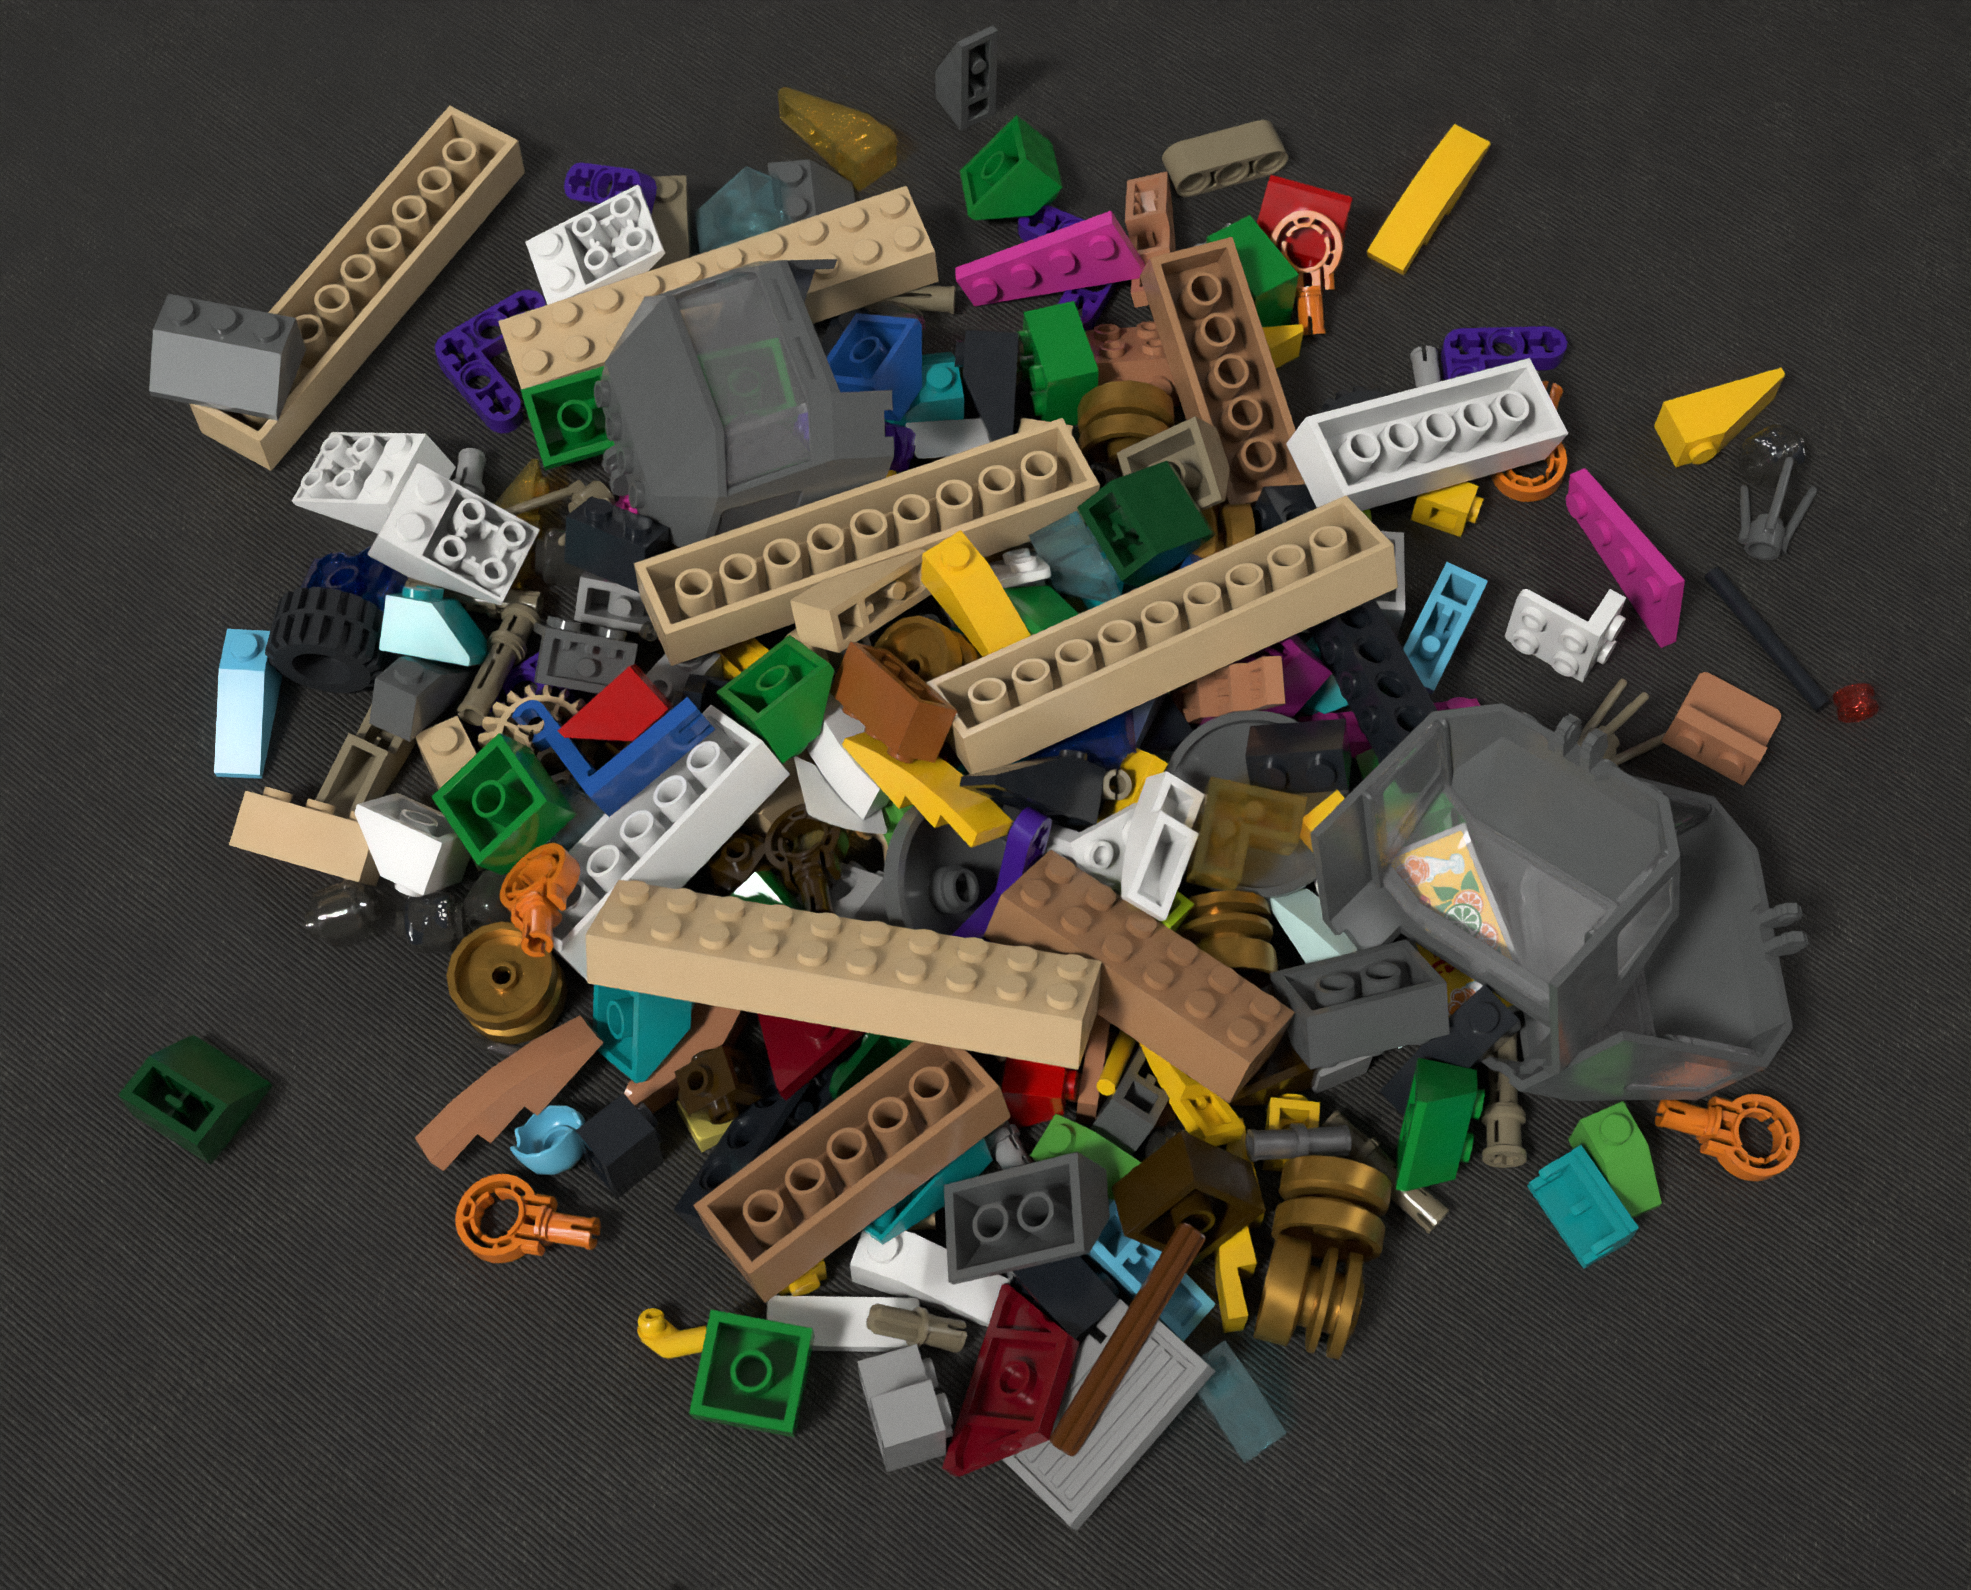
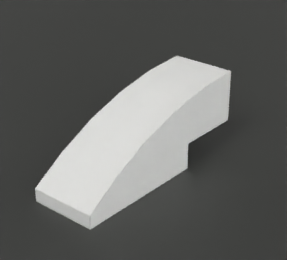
(839, 767)
(1159, 843)

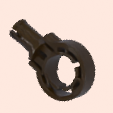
(809, 868)

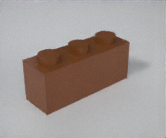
(892, 703)

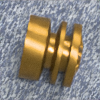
(1234, 931)
(1309, 1296)

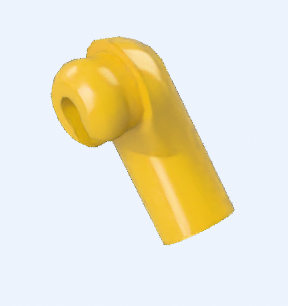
(666, 1338)

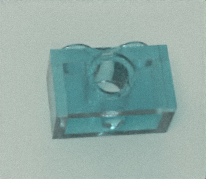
(740, 210)

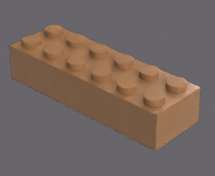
(1223, 363)
(1150, 978)
(851, 1163)

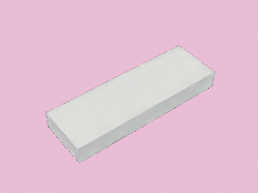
(838, 1321)

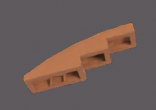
(1149, 222)
(1232, 689)
(523, 1079)

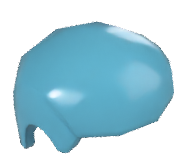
(550, 1140)

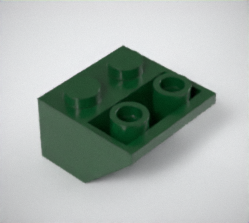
(1146, 523)
(194, 1096)

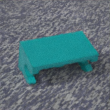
(1582, 1207)

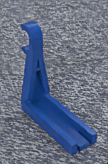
(632, 767)

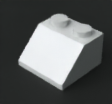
(412, 844)

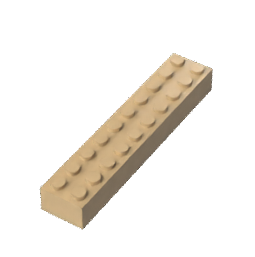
(878, 256)
(377, 272)
(745, 577)
(1165, 634)
(845, 973)

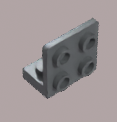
(580, 657)

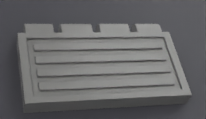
(1140, 1409)

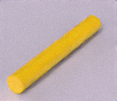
(1115, 1063)

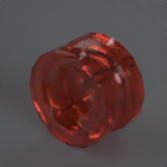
(1855, 703)

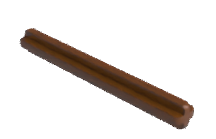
(1127, 1339)

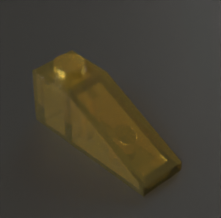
(841, 135)

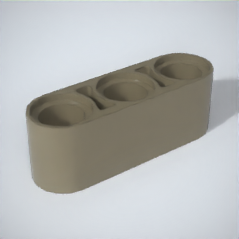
(1224, 158)

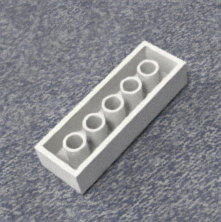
(1428, 437)
(669, 826)

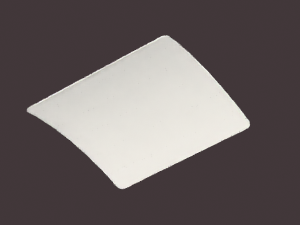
(947, 437)
(826, 805)

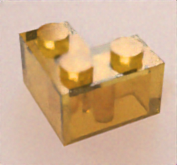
(1239, 818)

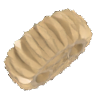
(559, 708)

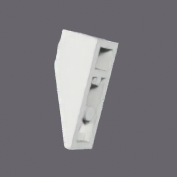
(919, 1269)

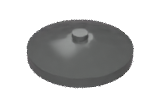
(1219, 752)
(936, 876)

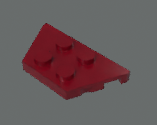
(801, 1049)
(1012, 1387)

